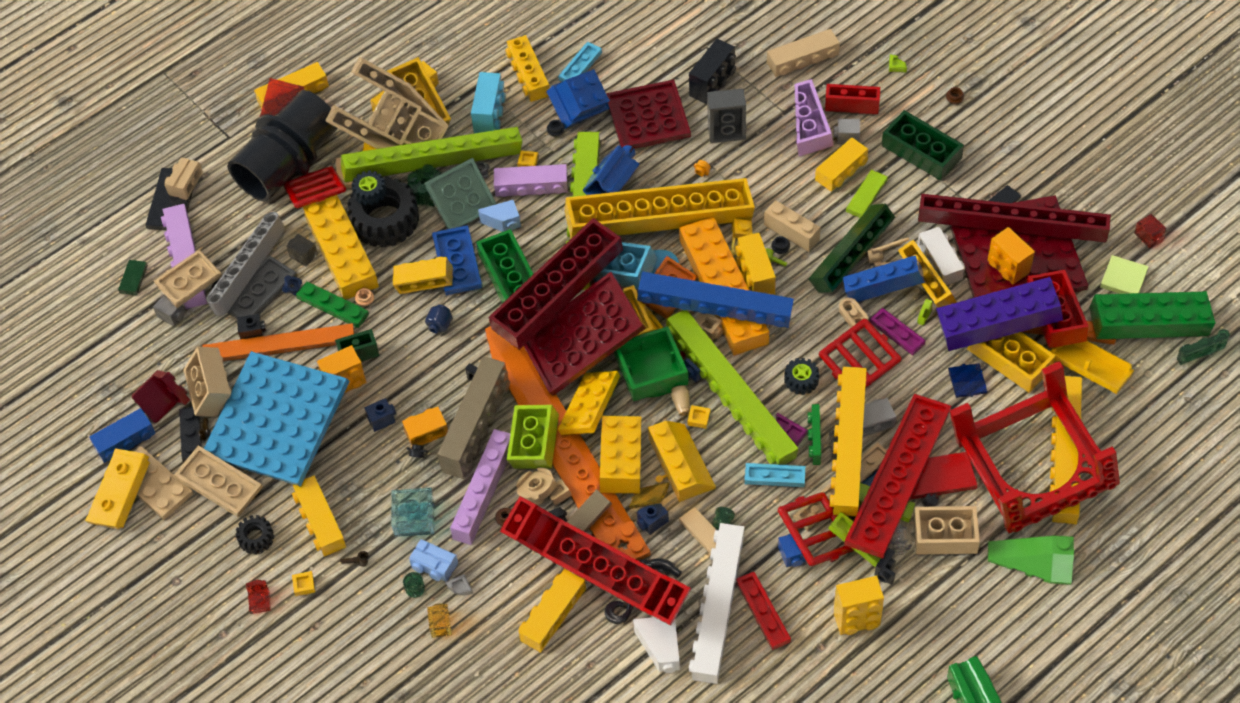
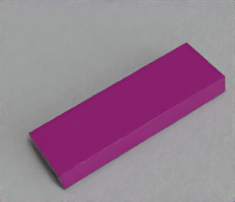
(897, 331)

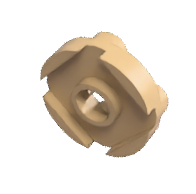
(545, 485)

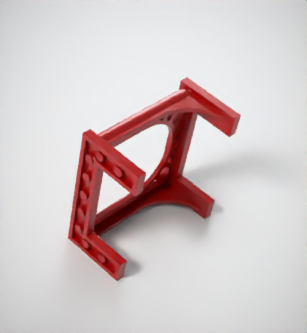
(1010, 504)

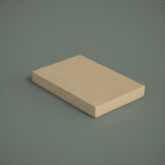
(188, 278)

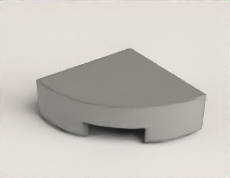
(459, 585)

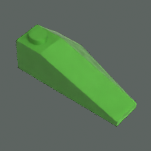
(1037, 556)

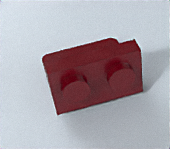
(159, 395)

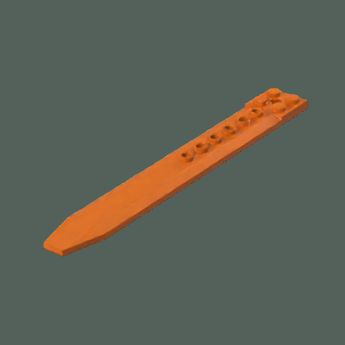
(571, 455)

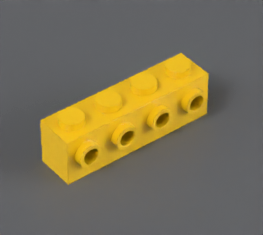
(528, 68)

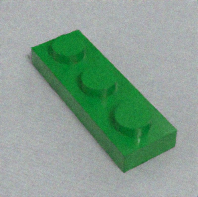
(814, 434)

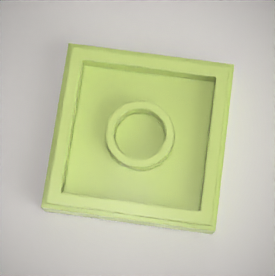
(1123, 276)

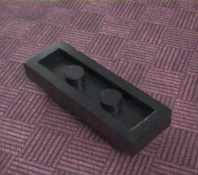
(189, 429)

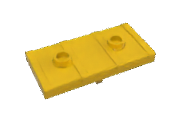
(1095, 364)
(118, 489)

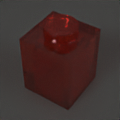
(1150, 231)

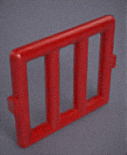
(315, 183)
(852, 333)
(804, 544)

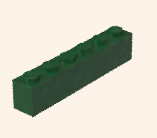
(851, 248)

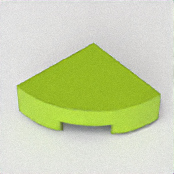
(896, 64)
(925, 312)

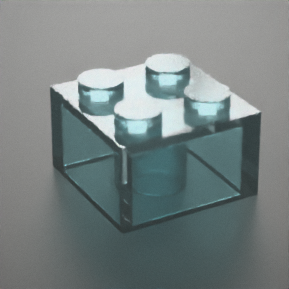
(412, 512)

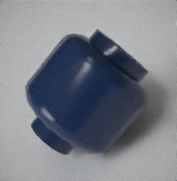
(438, 319)

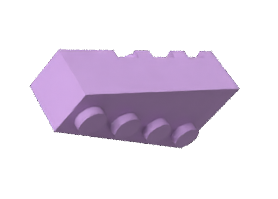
(811, 123)

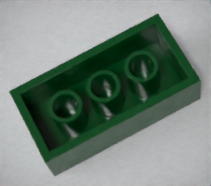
(922, 145)

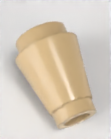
(681, 400)

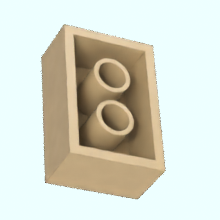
(207, 381)
(946, 530)

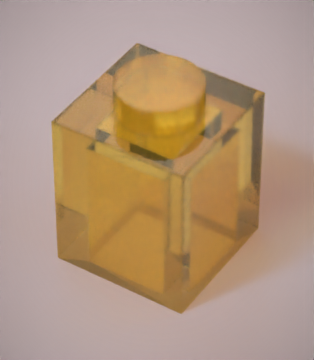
(439, 620)

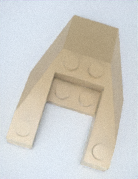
(399, 116)

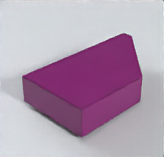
(792, 429)

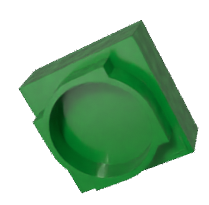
(651, 364)

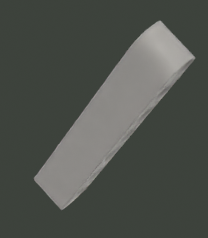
(245, 264)

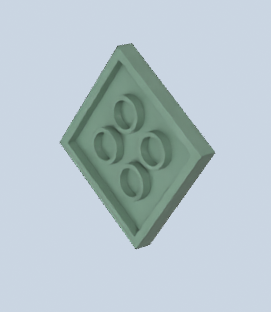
(460, 194)

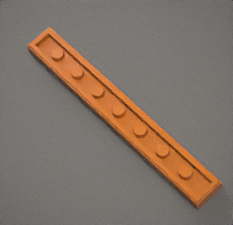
(282, 342)

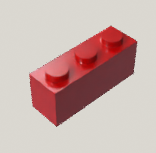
(852, 99)

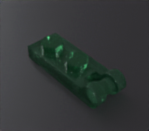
(1203, 347)

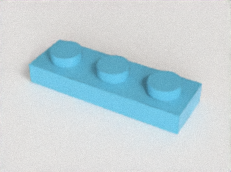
(581, 62)
(775, 475)

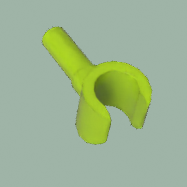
(774, 259)

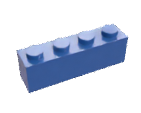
(884, 279)

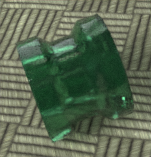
(723, 515)
(414, 579)

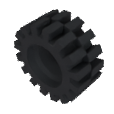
(256, 544)

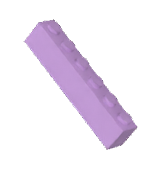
(181, 243)
(481, 488)

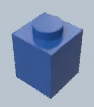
(789, 551)

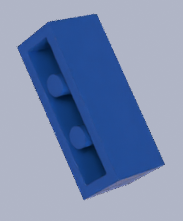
(122, 434)

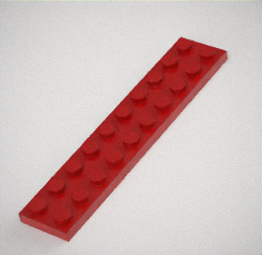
(897, 476)

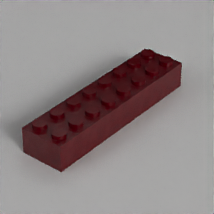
(555, 283)

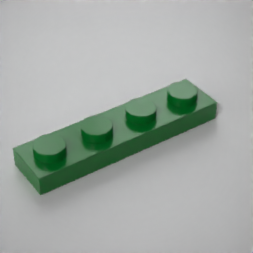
(332, 304)

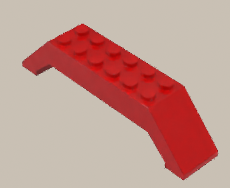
(595, 561)

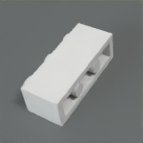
(941, 255)

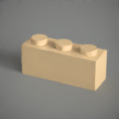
(792, 226)

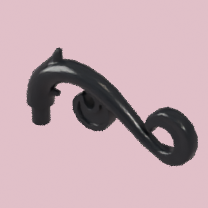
(656, 564)

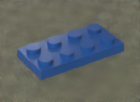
(458, 248)

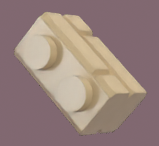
(183, 178)

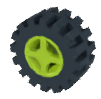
(370, 181)
(804, 369)

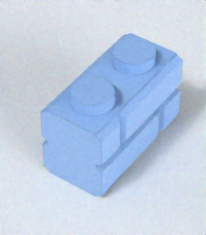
(433, 560)

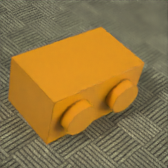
(425, 426)

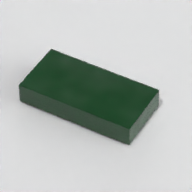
(133, 277)

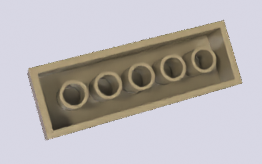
(473, 418)

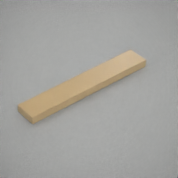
(870, 463)

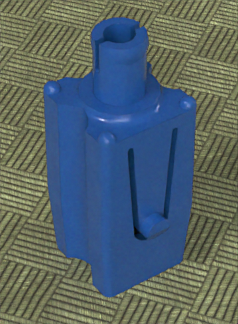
(612, 172)

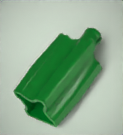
(971, 682)

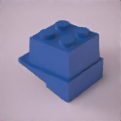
(578, 98)

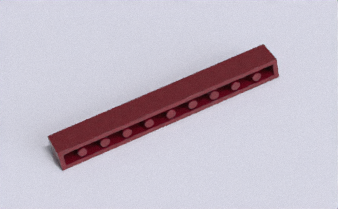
(1017, 217)

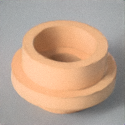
(364, 293)

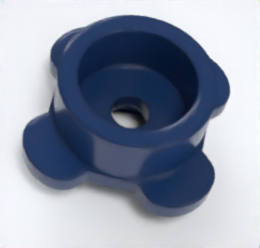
(291, 280)

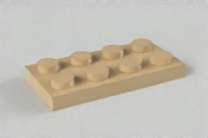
(218, 481)
(161, 489)

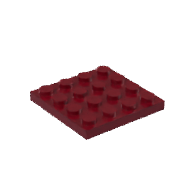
(648, 115)

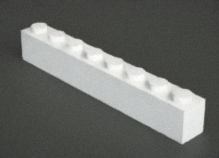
(718, 603)

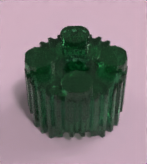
(416, 183)

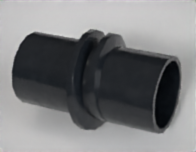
(282, 146)

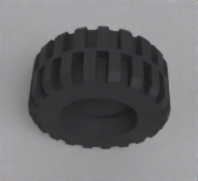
(391, 228)

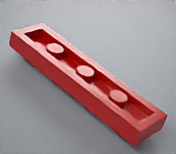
(763, 610)

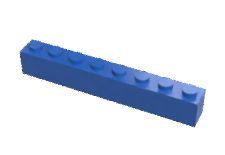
(715, 299)

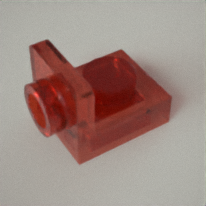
(258, 596)

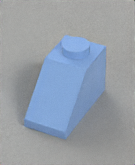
(501, 216)

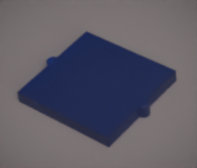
(967, 380)

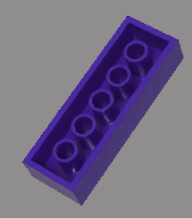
(999, 314)

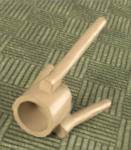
(876, 254)

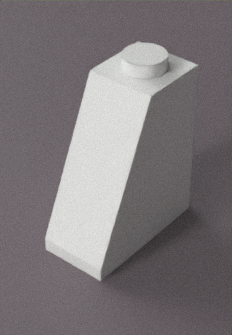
(659, 642)

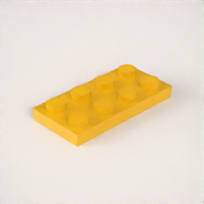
(589, 402)

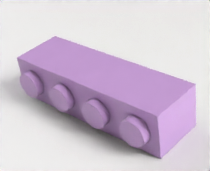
(530, 180)

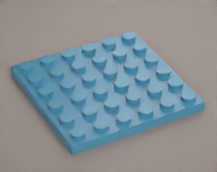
(276, 418)

